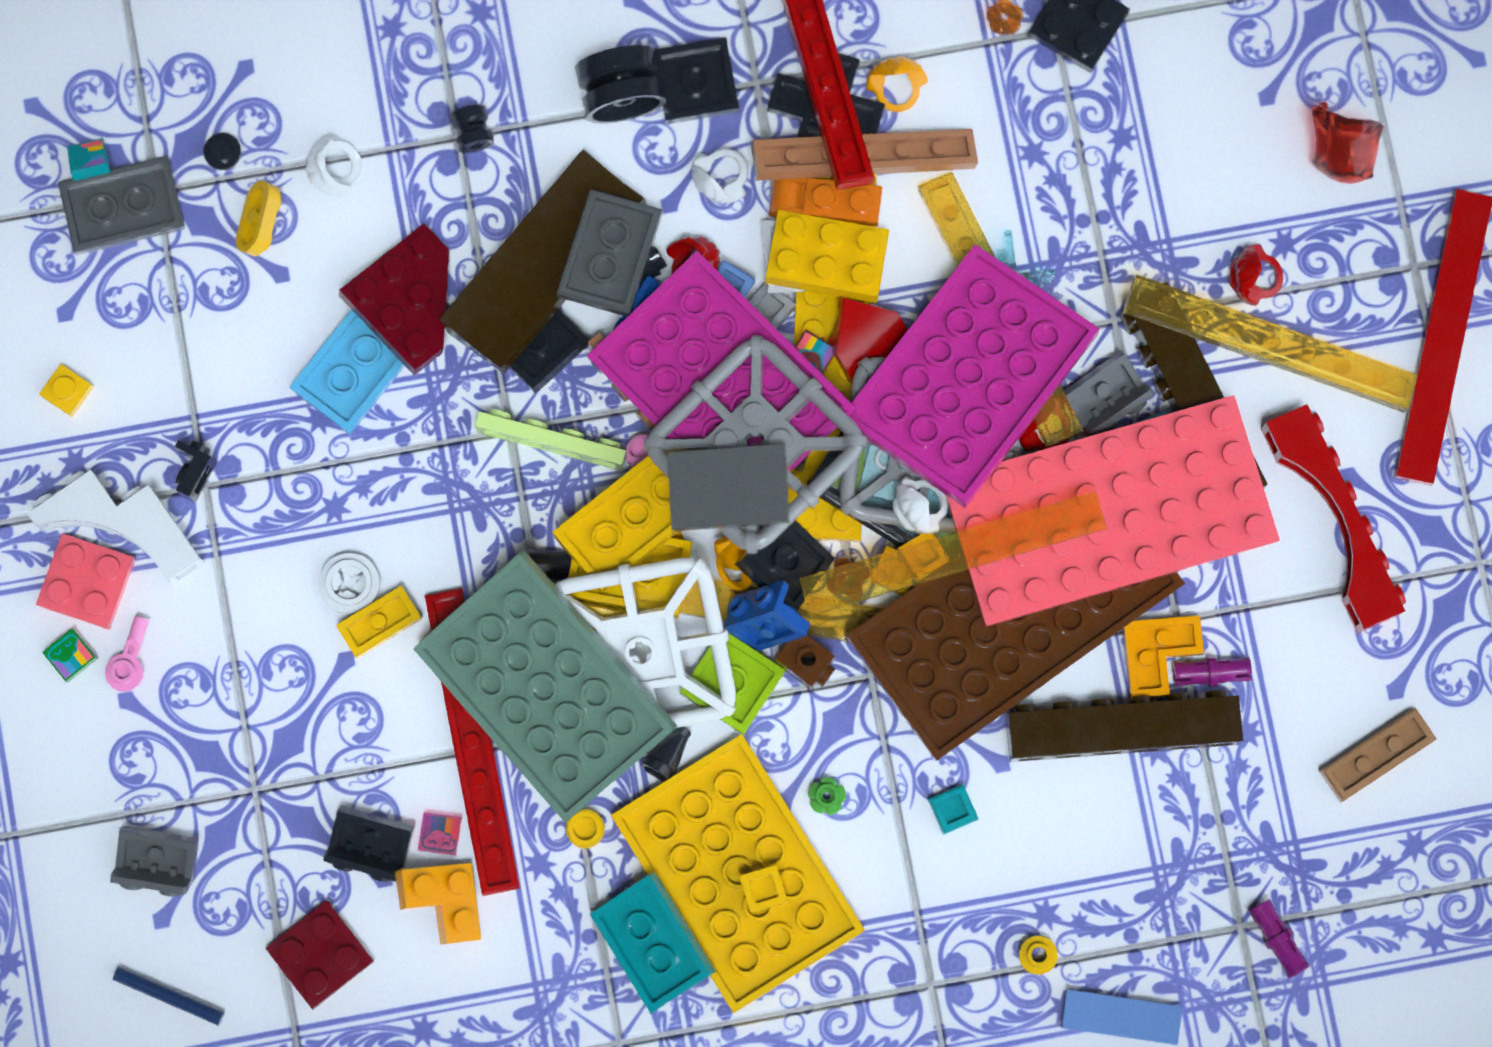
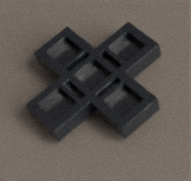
(792, 101)

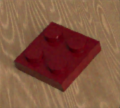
(320, 955)

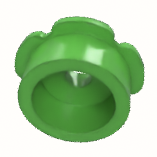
(830, 786)

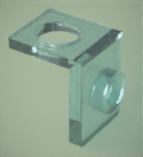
(1007, 256)

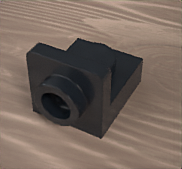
(195, 475)

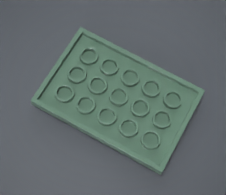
(544, 686)

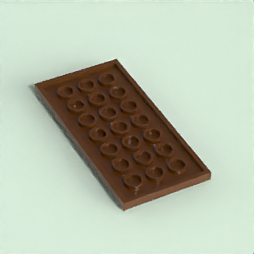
(959, 676)

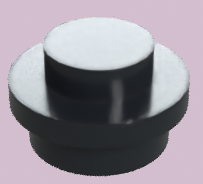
(222, 151)

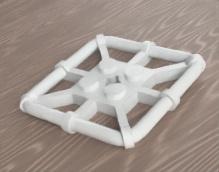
(658, 630)

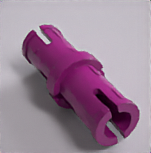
(1211, 671)
(1279, 938)

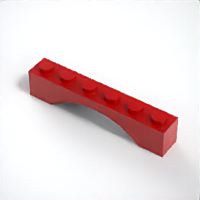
(1300, 447)

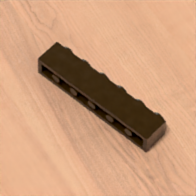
(1177, 364)
(1124, 727)

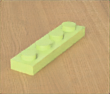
(536, 435)

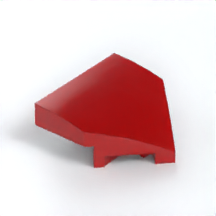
(864, 332)

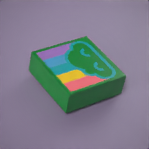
(69, 655)

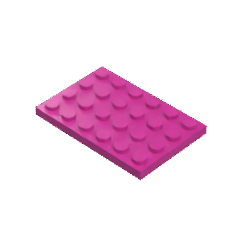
(684, 336)
(970, 375)

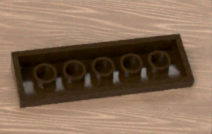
(519, 283)

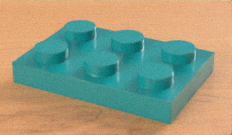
(652, 942)

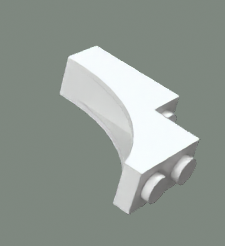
(137, 519)

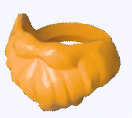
(896, 66)
(726, 557)

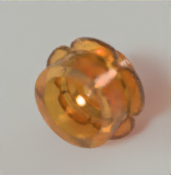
(1001, 26)

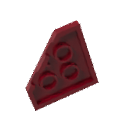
(405, 297)

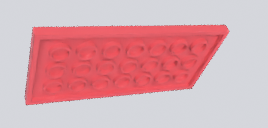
(1170, 495)

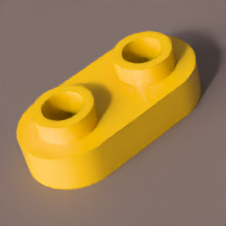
(258, 218)

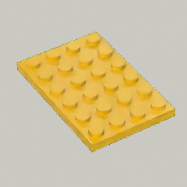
(721, 824)

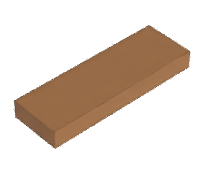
(1378, 755)

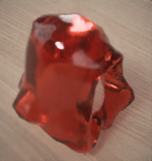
(1345, 145)

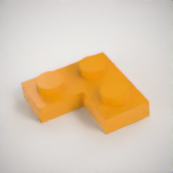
(1149, 645)
(450, 892)

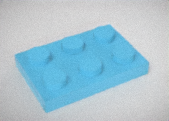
(348, 374)

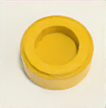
(585, 829)

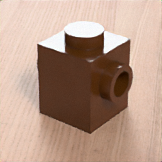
(805, 647)

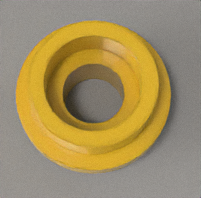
(1026, 959)

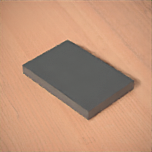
(122, 206)
(609, 253)
(728, 487)

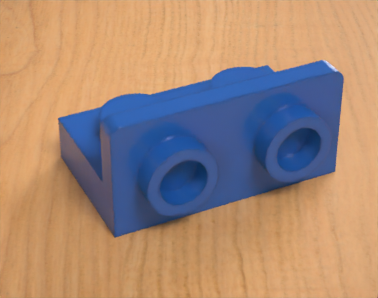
(763, 619)

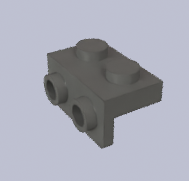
(1107, 395)
(155, 861)

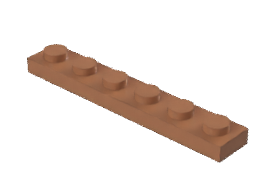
(886, 151)

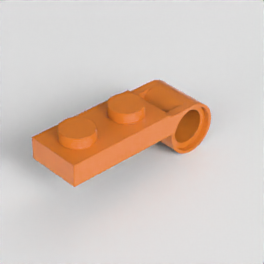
(822, 200)

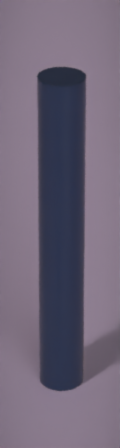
(168, 996)

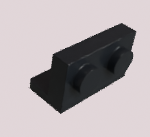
(368, 844)

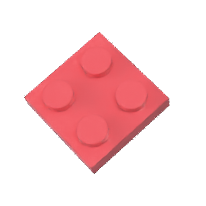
(85, 581)

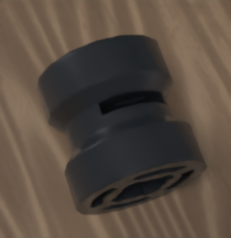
(471, 128)

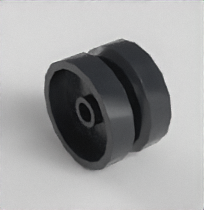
(620, 84)

